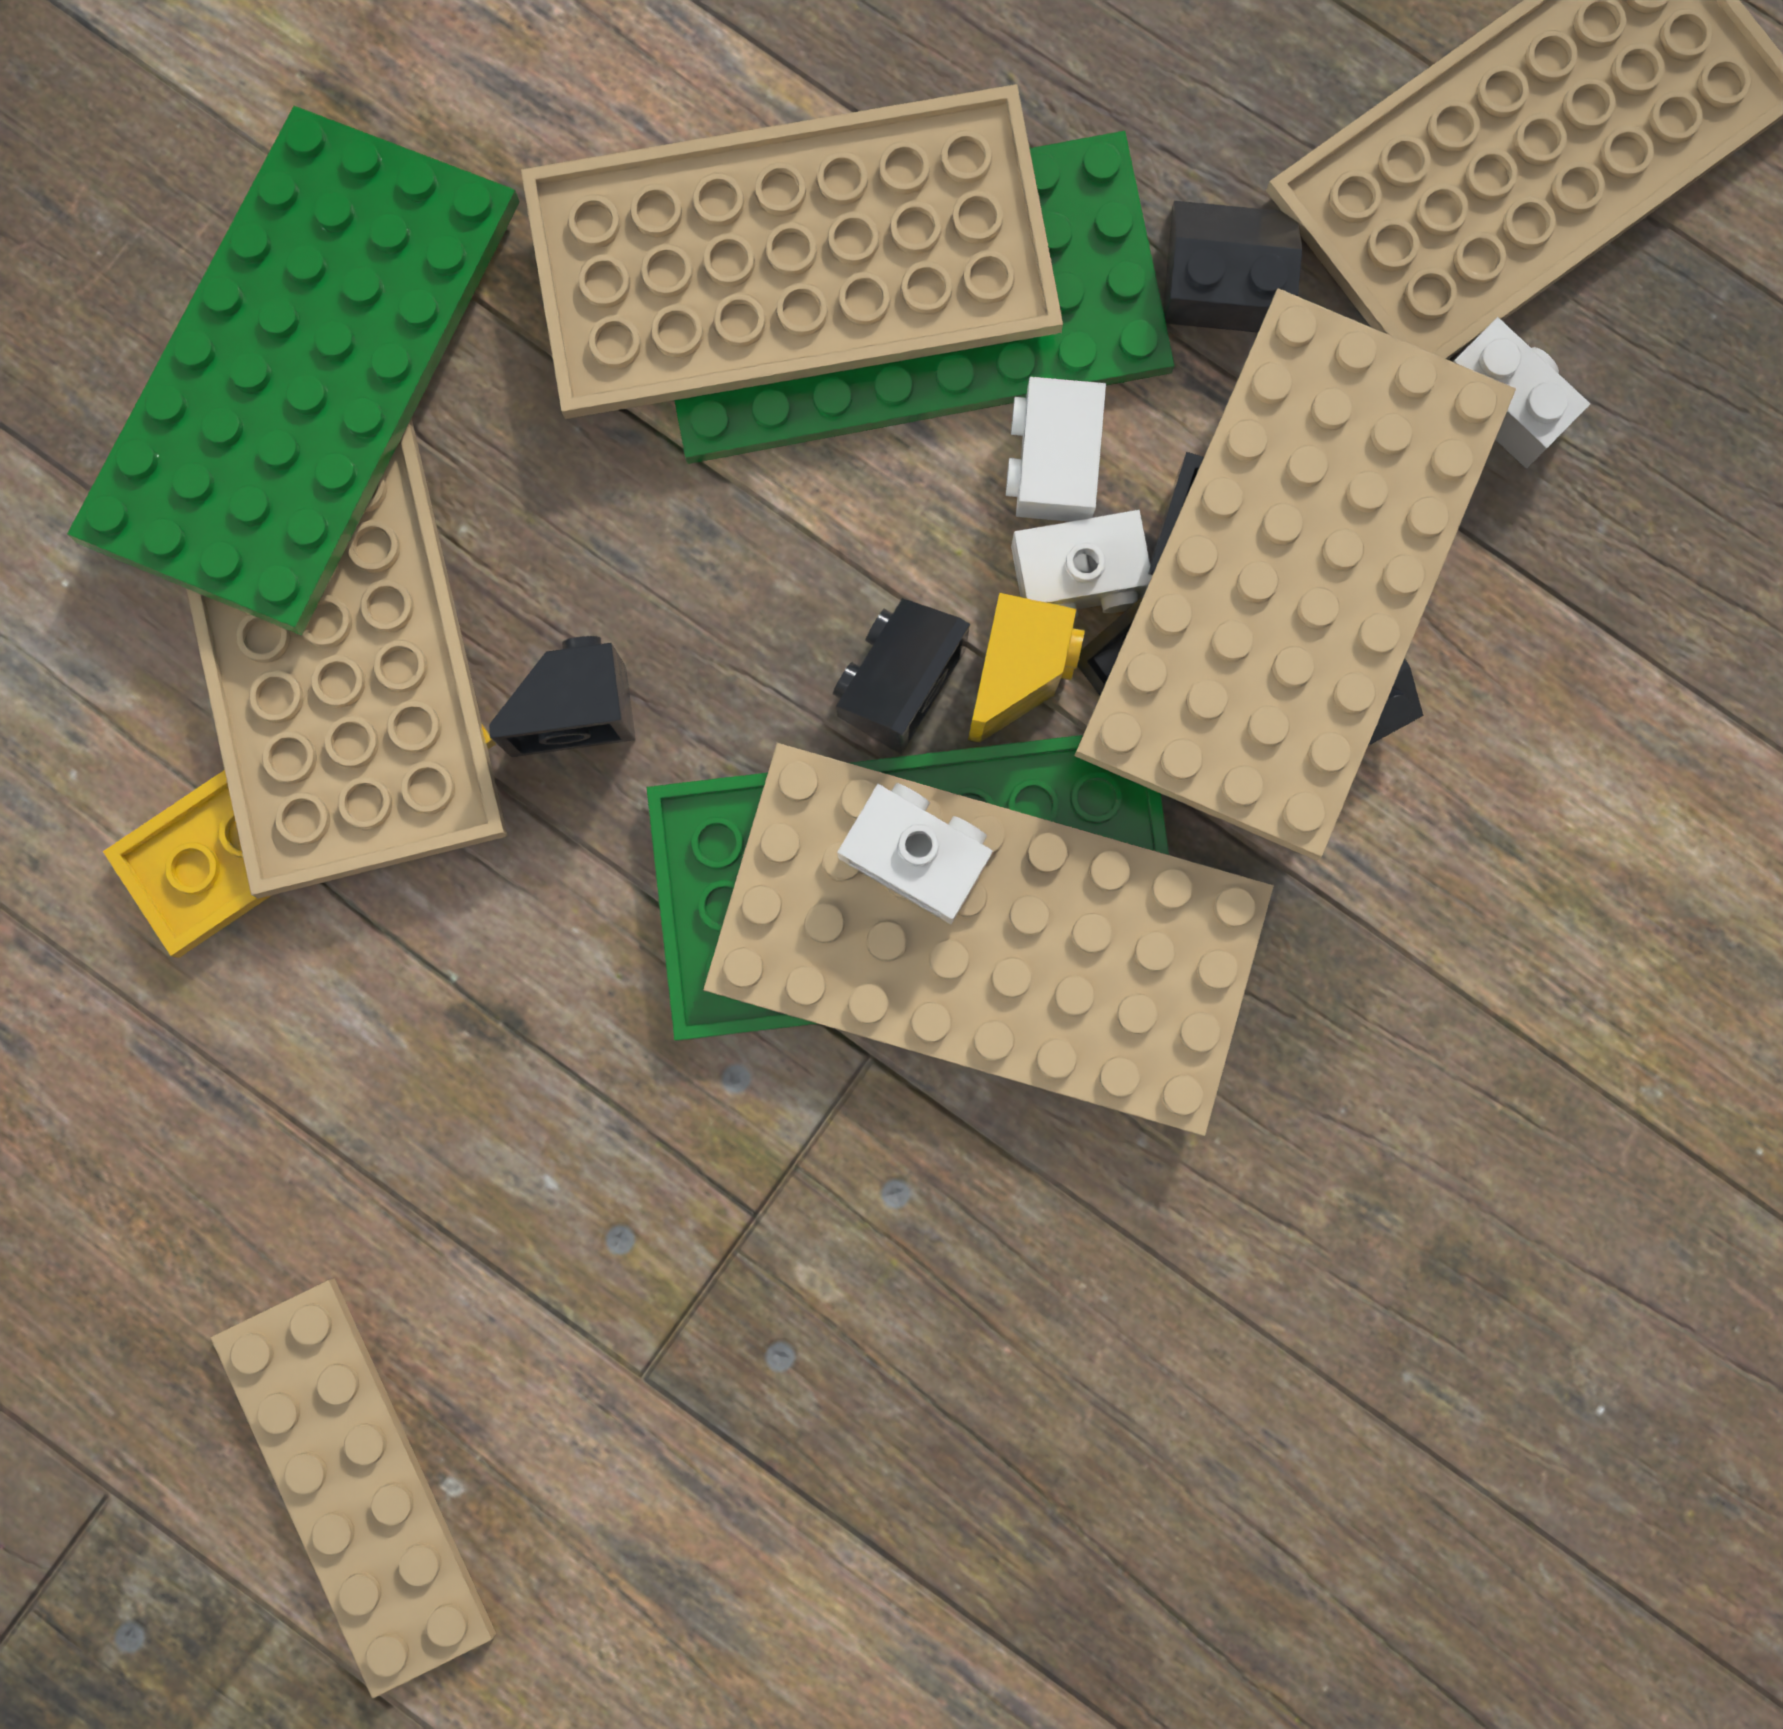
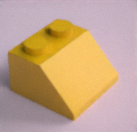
(1024, 661)

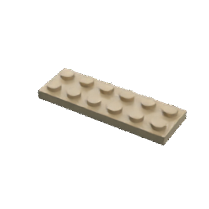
(353, 1488)

